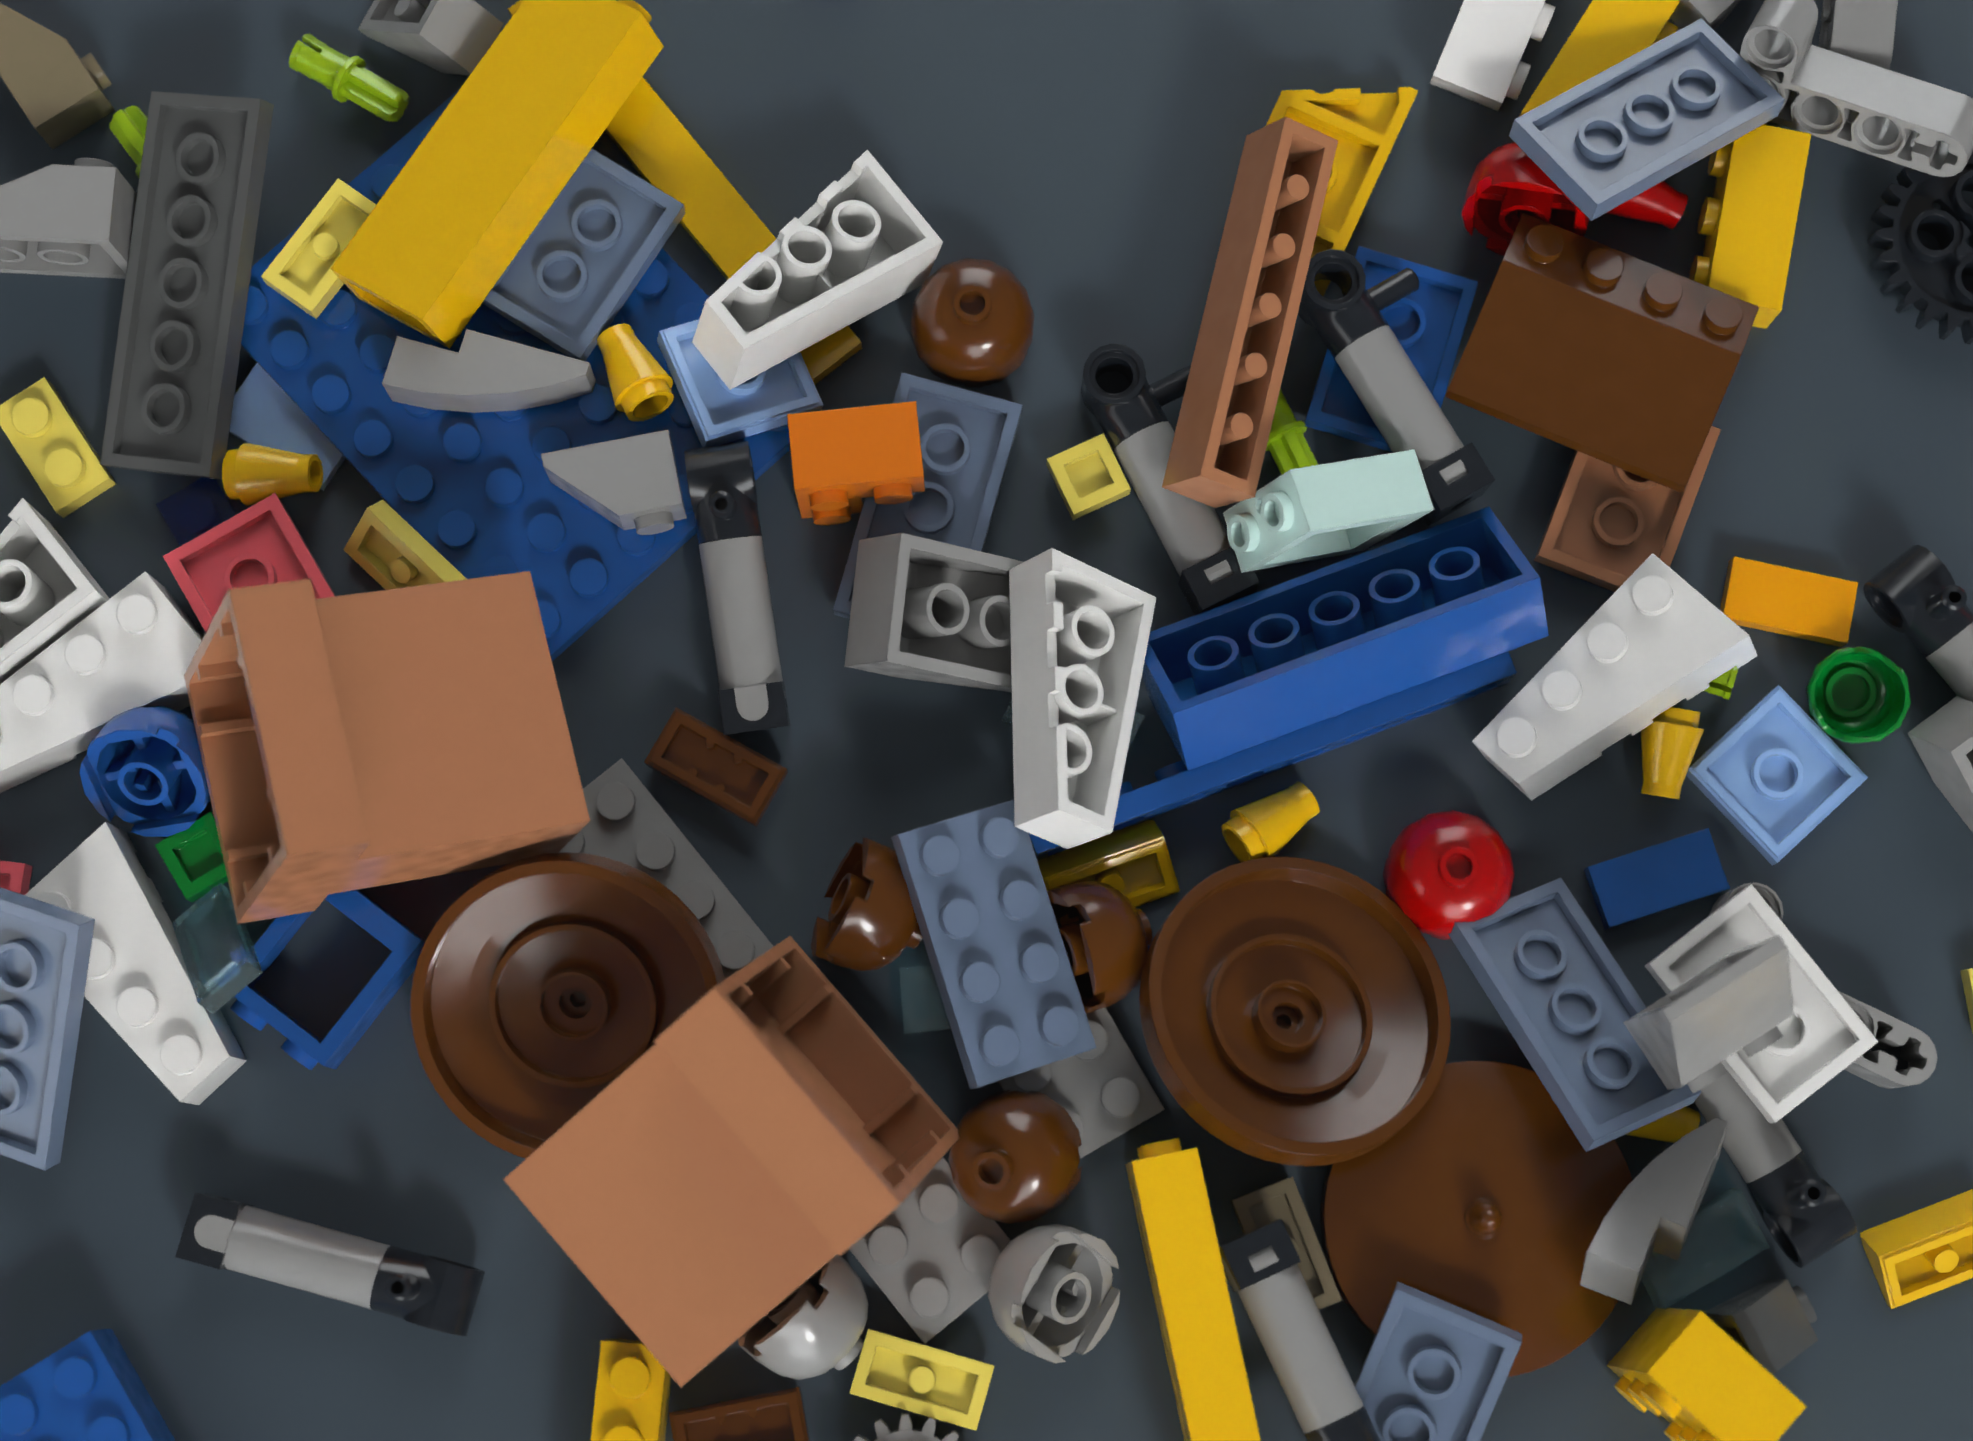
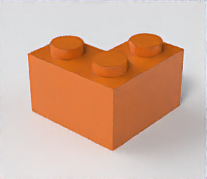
(854, 456)

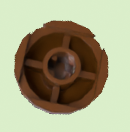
(972, 322)
(868, 912)
(1105, 944)
(1016, 1156)

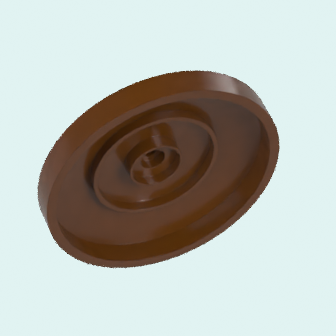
(551, 990)
(1294, 1011)
(1479, 1208)

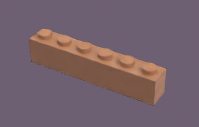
(1250, 314)

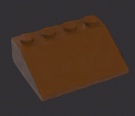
(1602, 352)

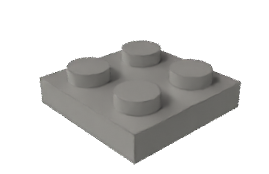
(1097, 1088)

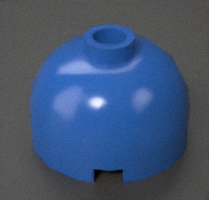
(147, 771)

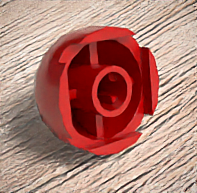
(1510, 185)
(1448, 871)

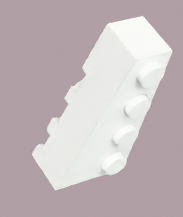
(1487, 48)
(821, 274)
(41, 588)
(110, 662)
(1612, 677)
(1074, 693)
(139, 969)

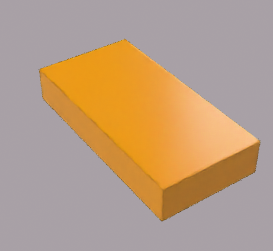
(1789, 601)

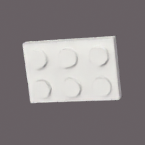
(1815, 1041)

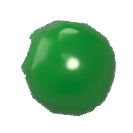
(1858, 695)

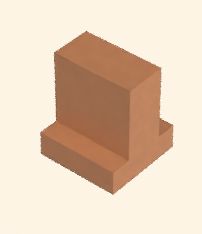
(379, 737)
(734, 1159)

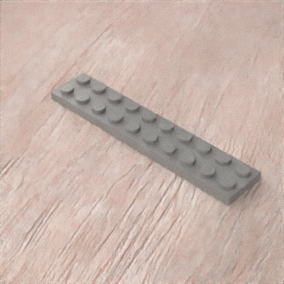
(933, 1248)

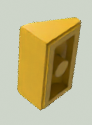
(1128, 860)
(1922, 1250)

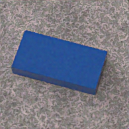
(1656, 878)

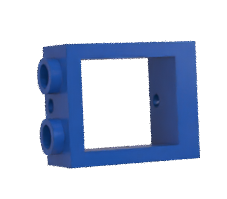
(366, 1007)

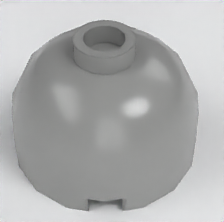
(1054, 1291)
(813, 1325)

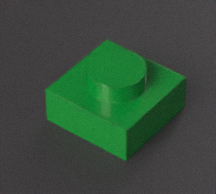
(195, 858)

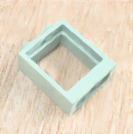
(1327, 510)

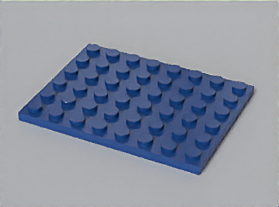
(479, 478)

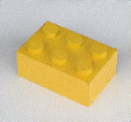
(1701, 1381)

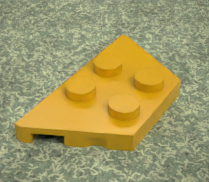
(1365, 135)

